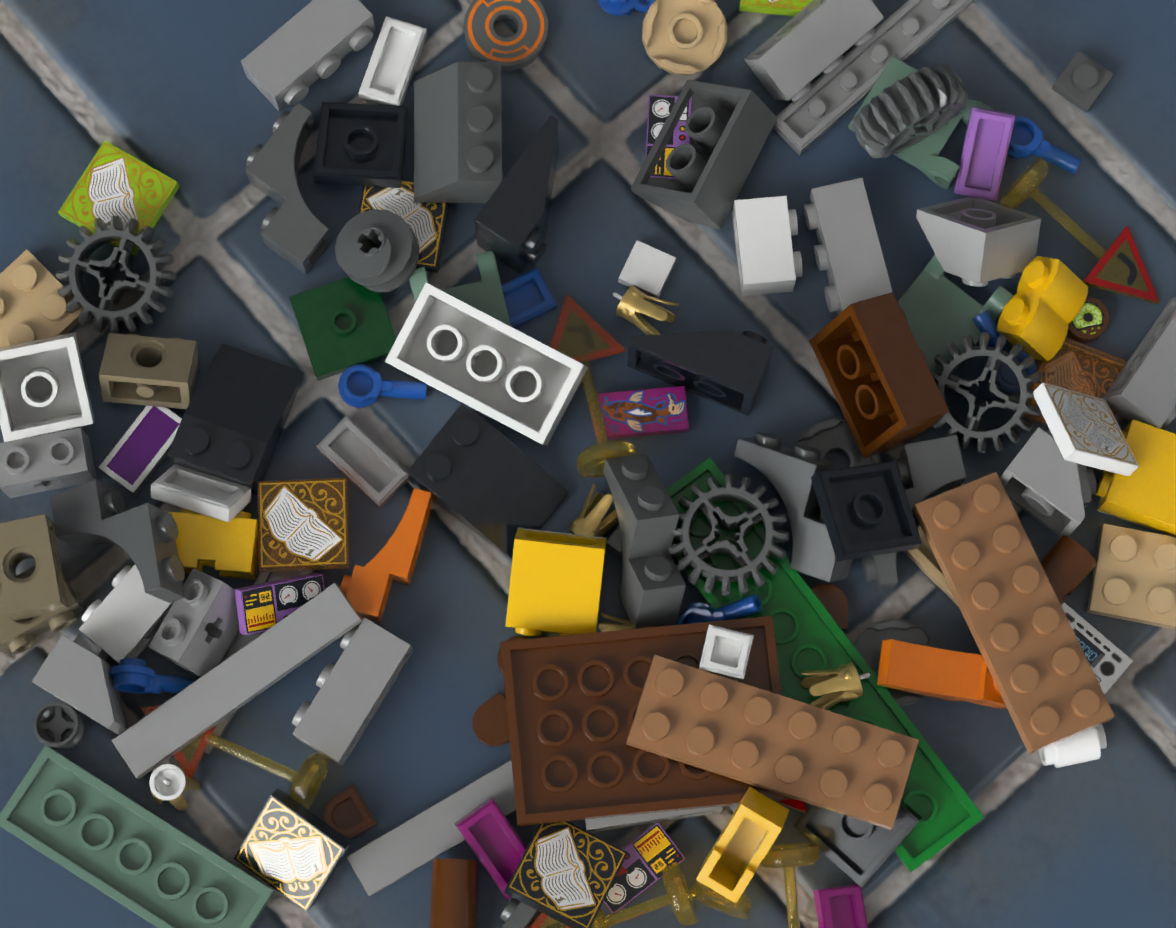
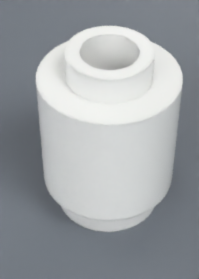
(1076, 749)

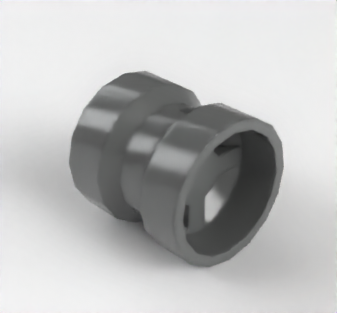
(50, 724)

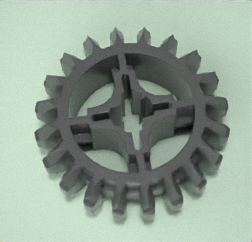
(910, 110)
(120, 256)
(1020, 405)
(759, 512)

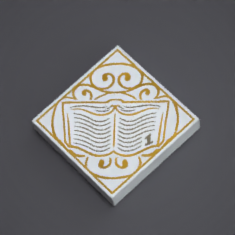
(1085, 429)

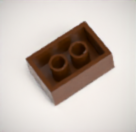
(878, 375)

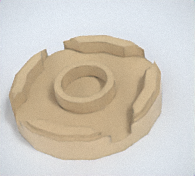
(684, 35)

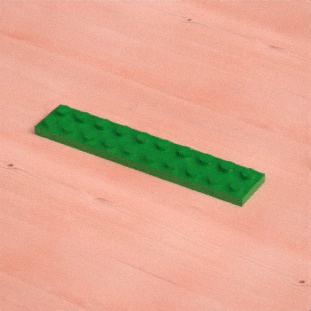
(812, 640)

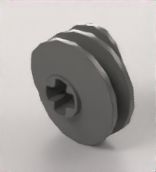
(377, 250)

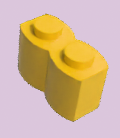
(1043, 307)

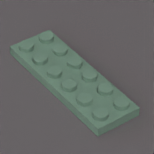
(128, 850)

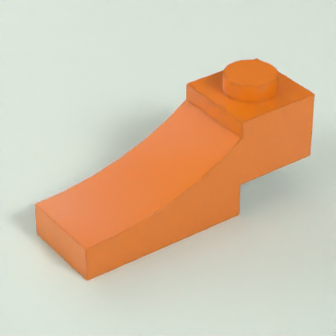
(396, 561)
(937, 673)

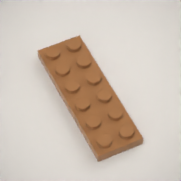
(1013, 613)
(772, 742)

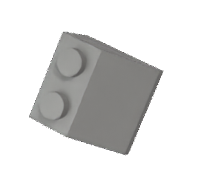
(980, 238)
(1045, 484)
(81, 678)

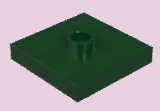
(342, 326)

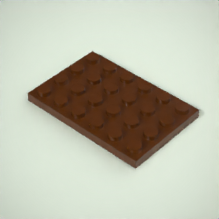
(574, 711)

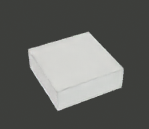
(647, 269)
(726, 652)

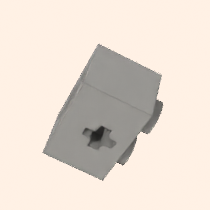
(46, 462)
(199, 625)

